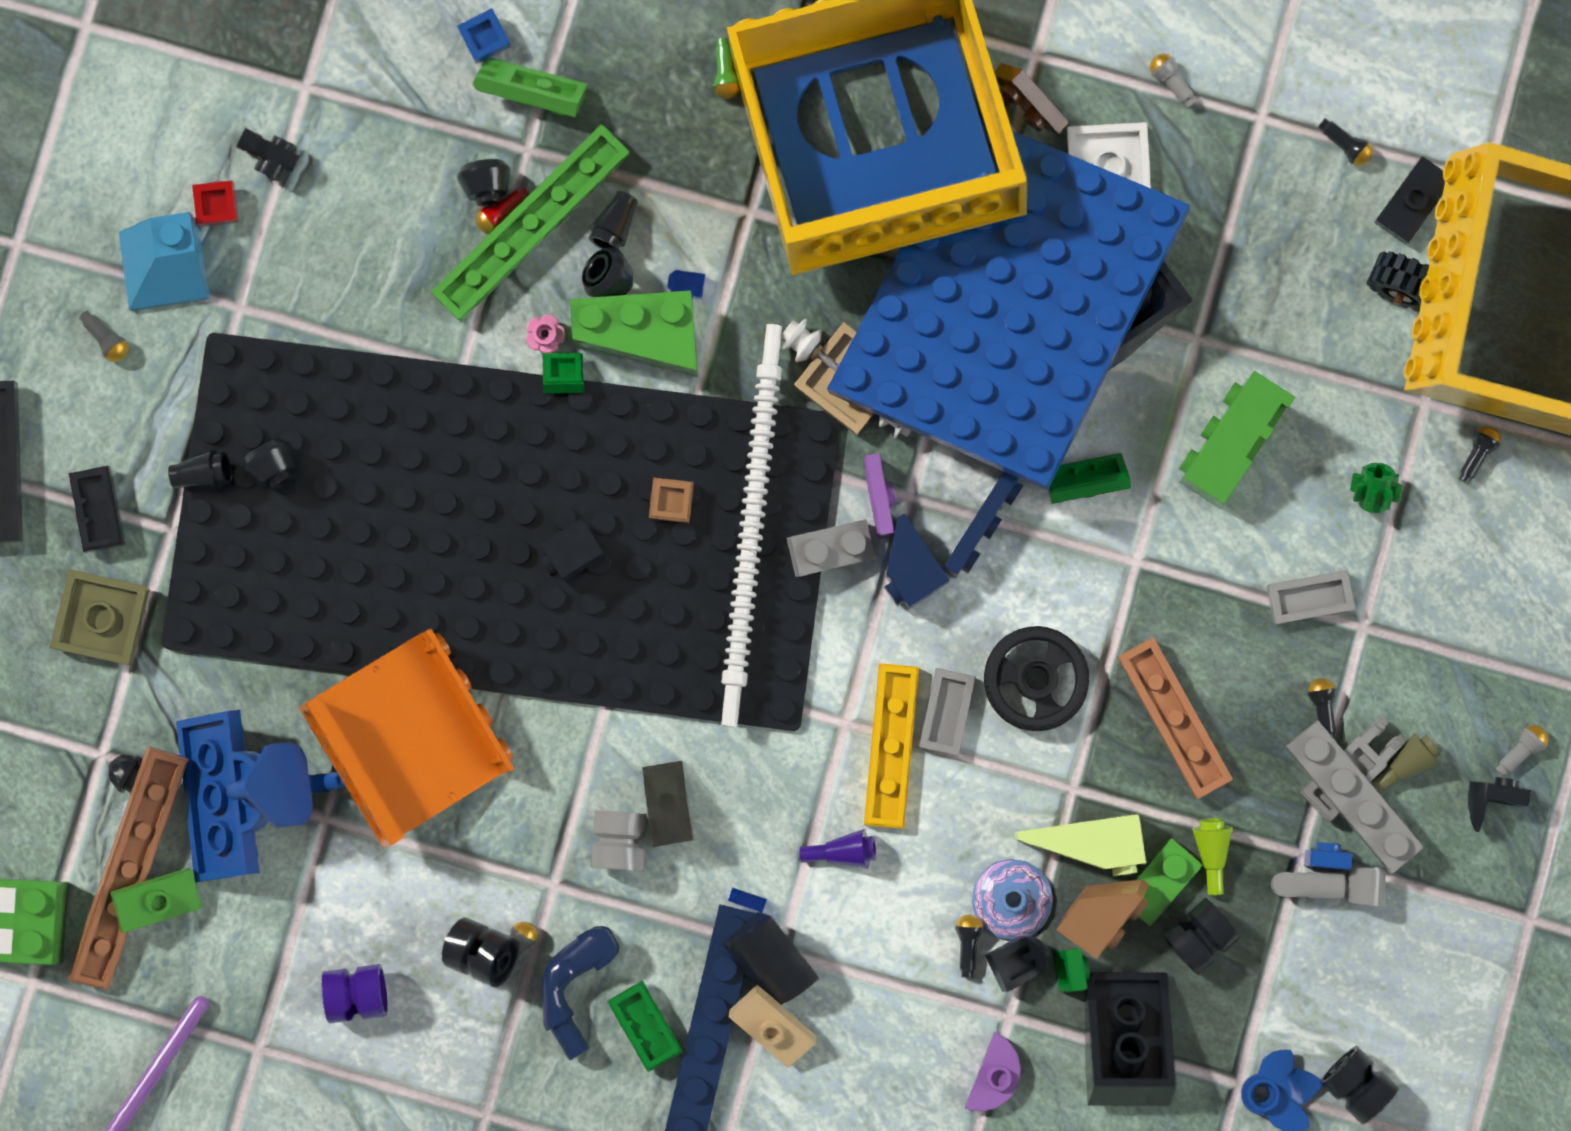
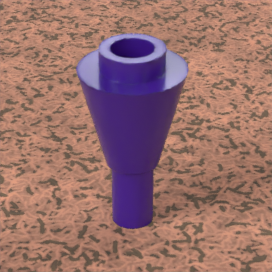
(849, 850)

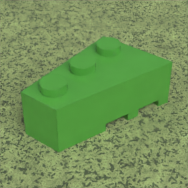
(639, 328)
(1234, 438)

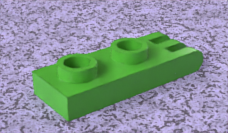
(530, 87)

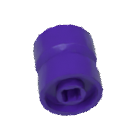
(354, 993)

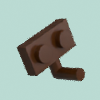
(1022, 91)

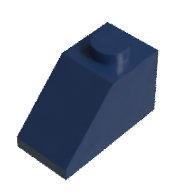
(912, 567)

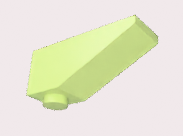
(1100, 843)

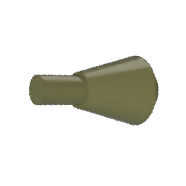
(1414, 758)

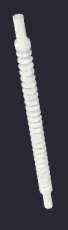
(768, 374)

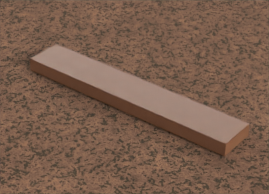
(127, 864)

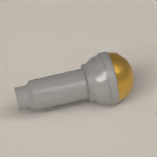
(1164, 68)
(1532, 740)

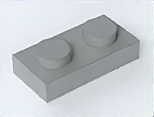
(830, 548)

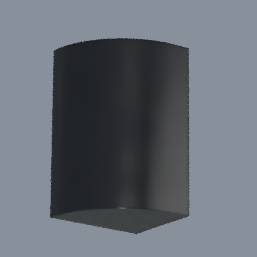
(770, 958)

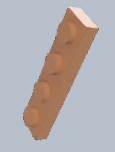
(1174, 718)

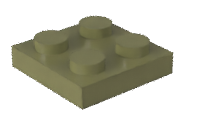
(100, 617)

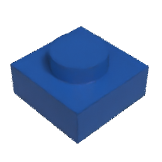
(484, 36)
(1328, 856)

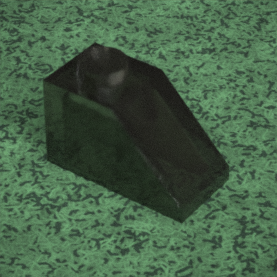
(667, 804)

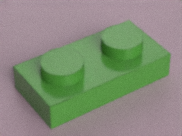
(1166, 877)

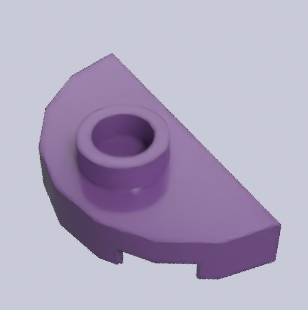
(996, 1076)

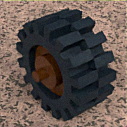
(1398, 279)

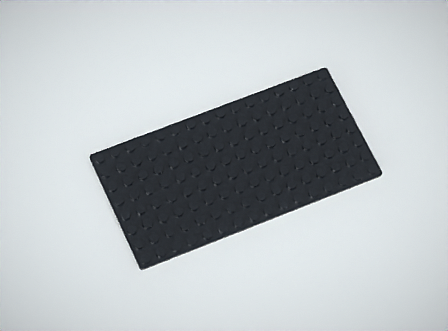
(430, 508)

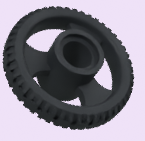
(1060, 651)

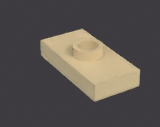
(772, 1026)

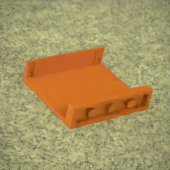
(407, 736)

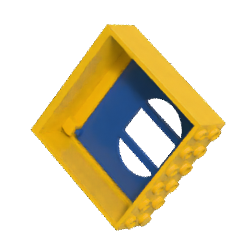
(894, 193)

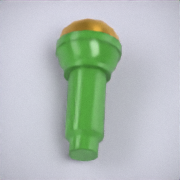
(726, 82)

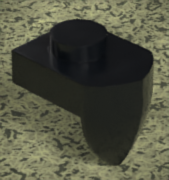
(1503, 791)
(1018, 961)

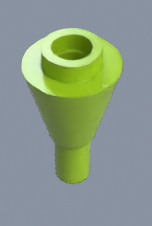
(1213, 845)

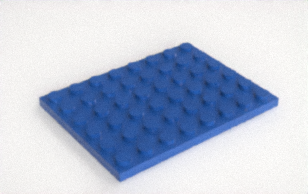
(1013, 323)

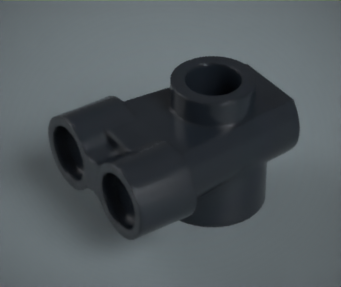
(274, 157)

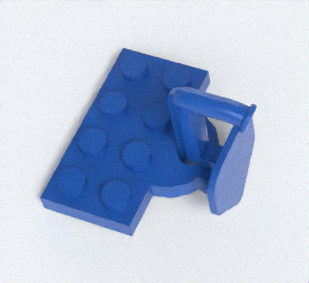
(239, 792)

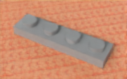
(1354, 797)

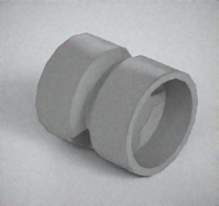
(618, 840)

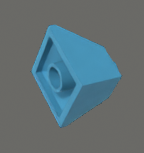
(163, 262)

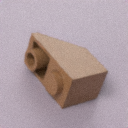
(1100, 912)

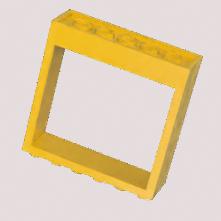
(1451, 282)

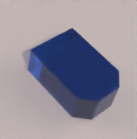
(687, 281)
(747, 899)

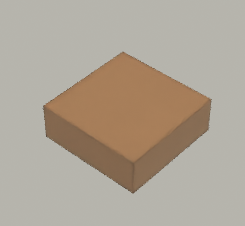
(671, 500)

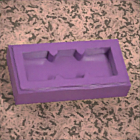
(881, 496)

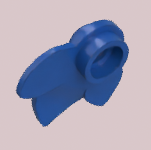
(1286, 1091)

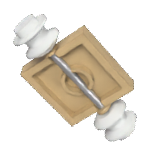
(819, 373)

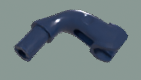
(588, 951)

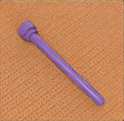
(159, 1064)

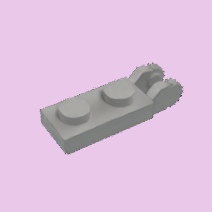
(1364, 758)

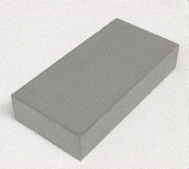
(1310, 597)
(947, 712)

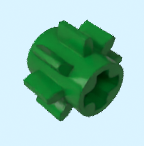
(1376, 487)

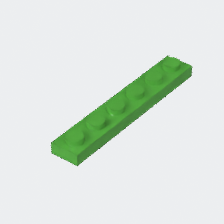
(530, 223)

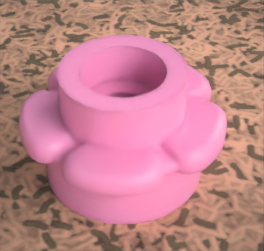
(550, 343)

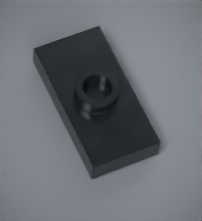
(1412, 201)
(97, 509)

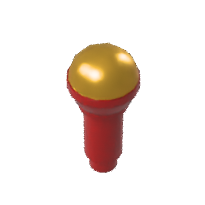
(491, 216)

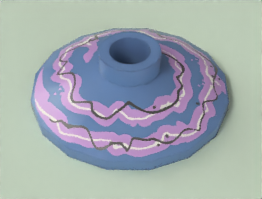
(991, 893)

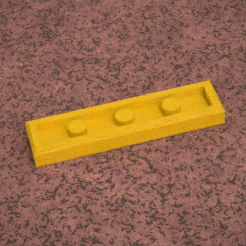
(891, 746)

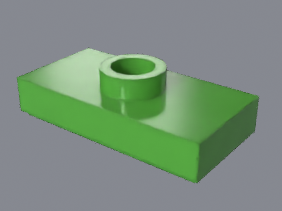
(155, 900)

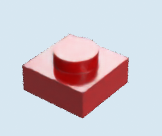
(215, 203)

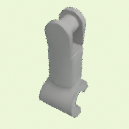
(1362, 885)

